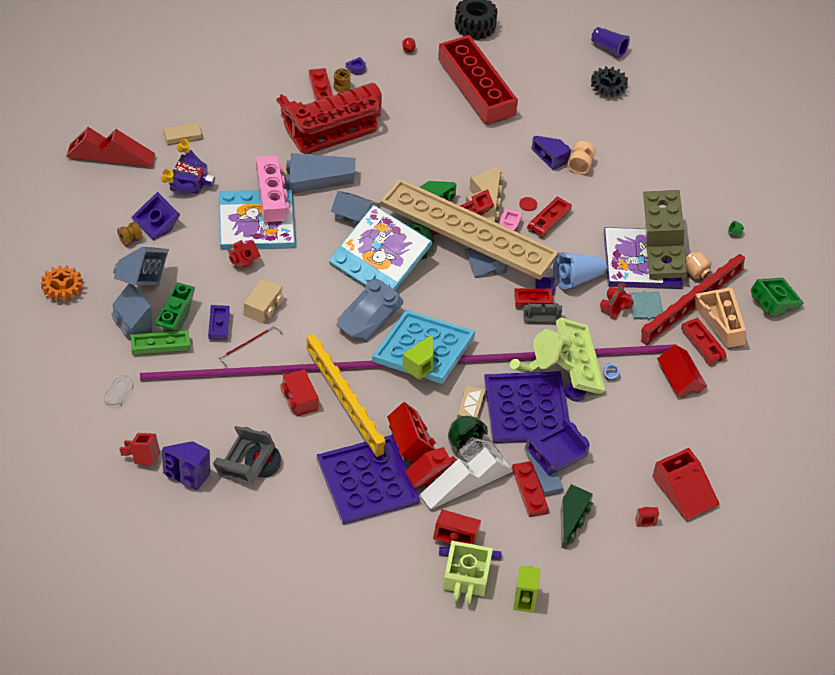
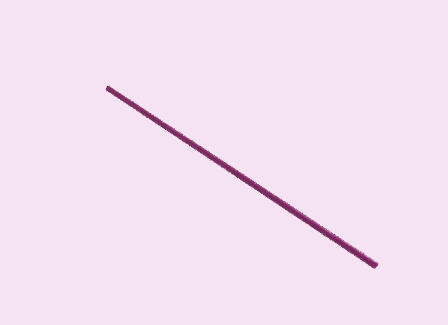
(369, 364)

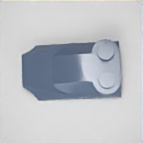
(370, 310)

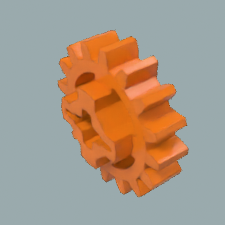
(61, 283)

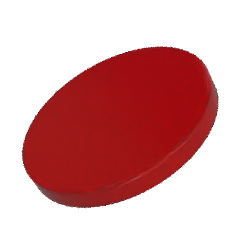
(528, 204)

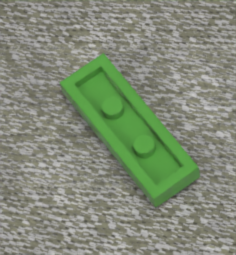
(160, 342)

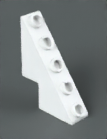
(465, 477)

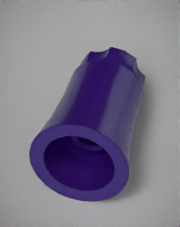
(611, 41)

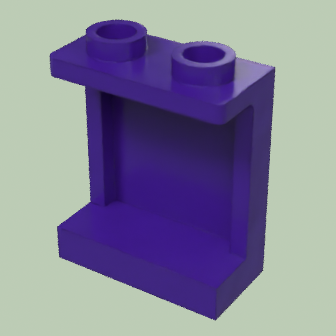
(558, 447)

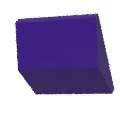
(156, 216)

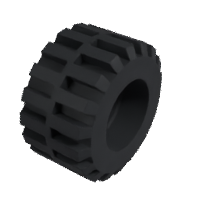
(476, 18)

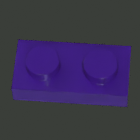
(219, 322)

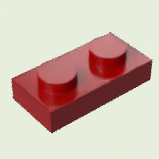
(523, 296)

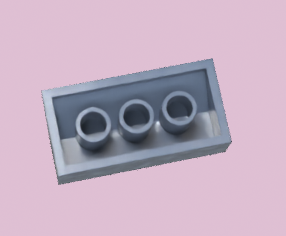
(142, 266)

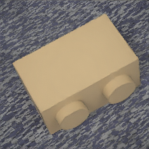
(263, 301)

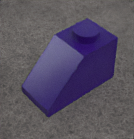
(551, 151)

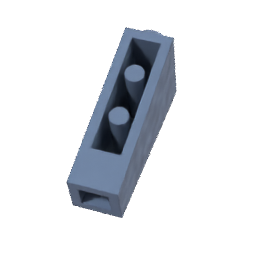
(318, 171)

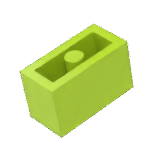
(526, 589)

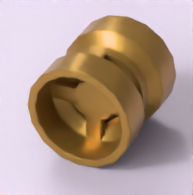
(342, 80)
(129, 233)

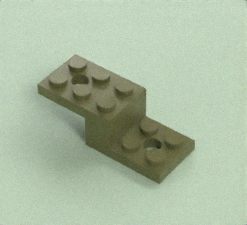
(664, 234)

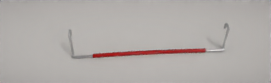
(248, 341)

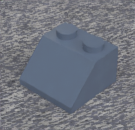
(351, 206)
(132, 312)

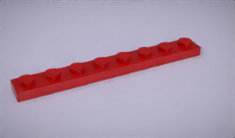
(687, 302)

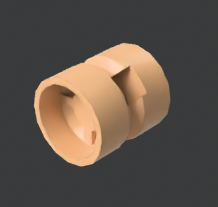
(581, 157)

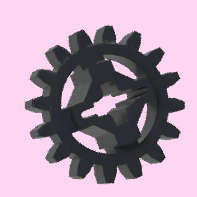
(609, 81)

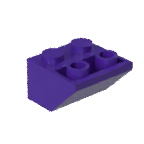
(187, 463)

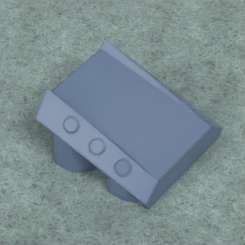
(483, 264)

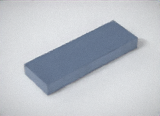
(549, 484)

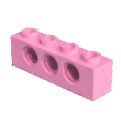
(271, 189)

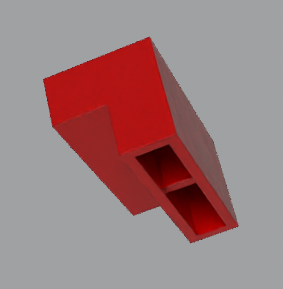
(681, 371)

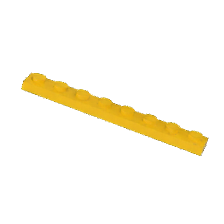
(347, 398)

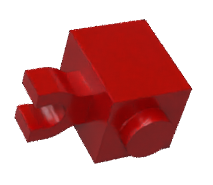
(143, 448)

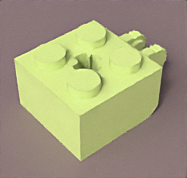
(467, 570)

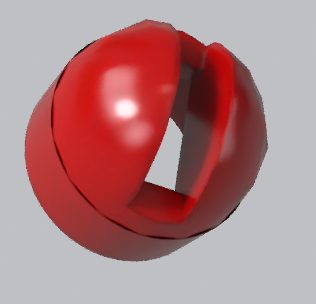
(408, 45)

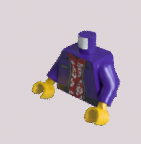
(189, 172)

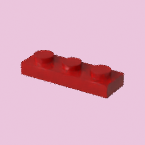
(530, 489)

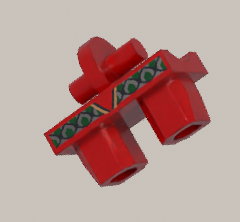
(617, 301)

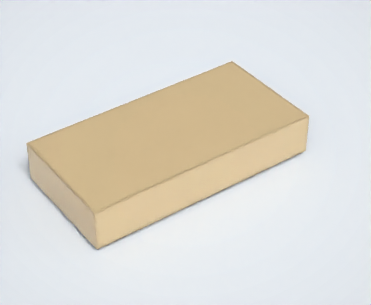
(177, 133)

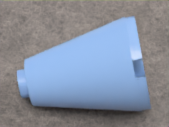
(577, 269)

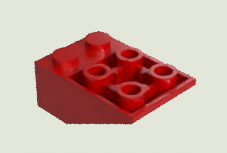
(685, 483)

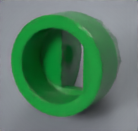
(735, 228)

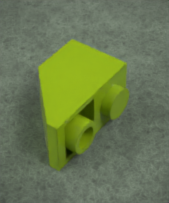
(419, 359)

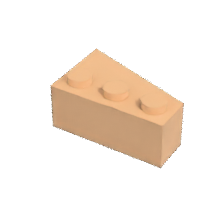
(723, 315)

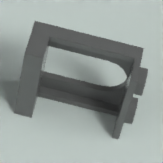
(246, 436)

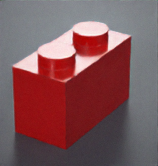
(300, 392)
(456, 527)

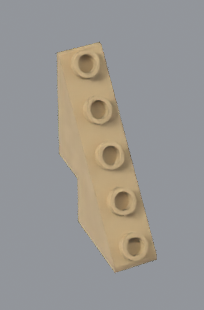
(488, 180)

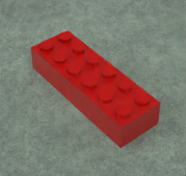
(477, 79)

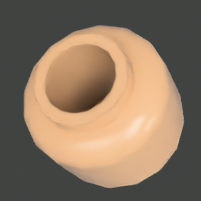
(698, 265)

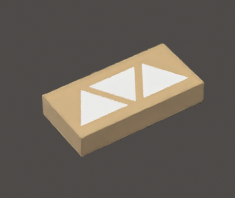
(471, 401)

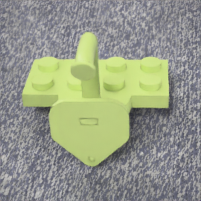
(571, 350)

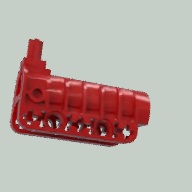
(331, 117)

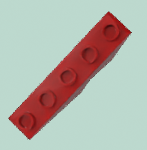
(113, 148)

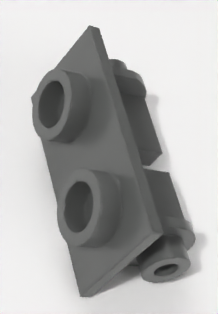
(537, 313)

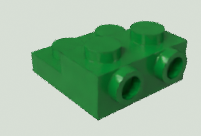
(775, 295)

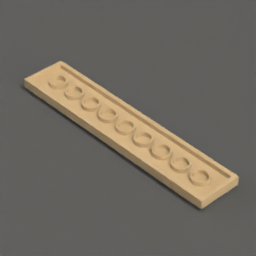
(469, 229)

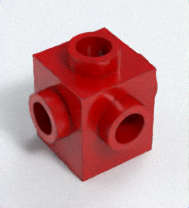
(243, 253)

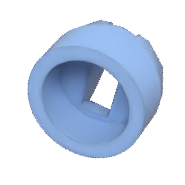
(611, 375)

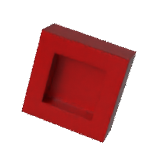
(647, 516)

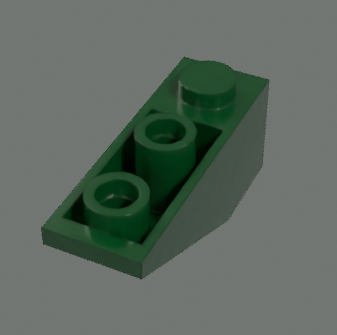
(573, 509)

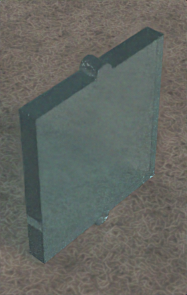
(646, 305)

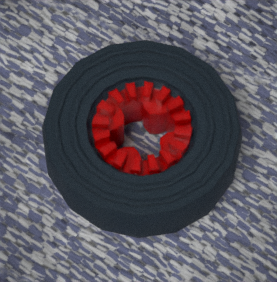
(271, 465)

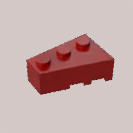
(410, 432)

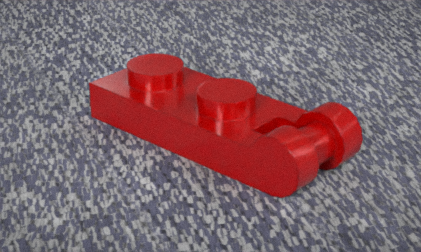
(319, 83)
(549, 216)
(703, 341)

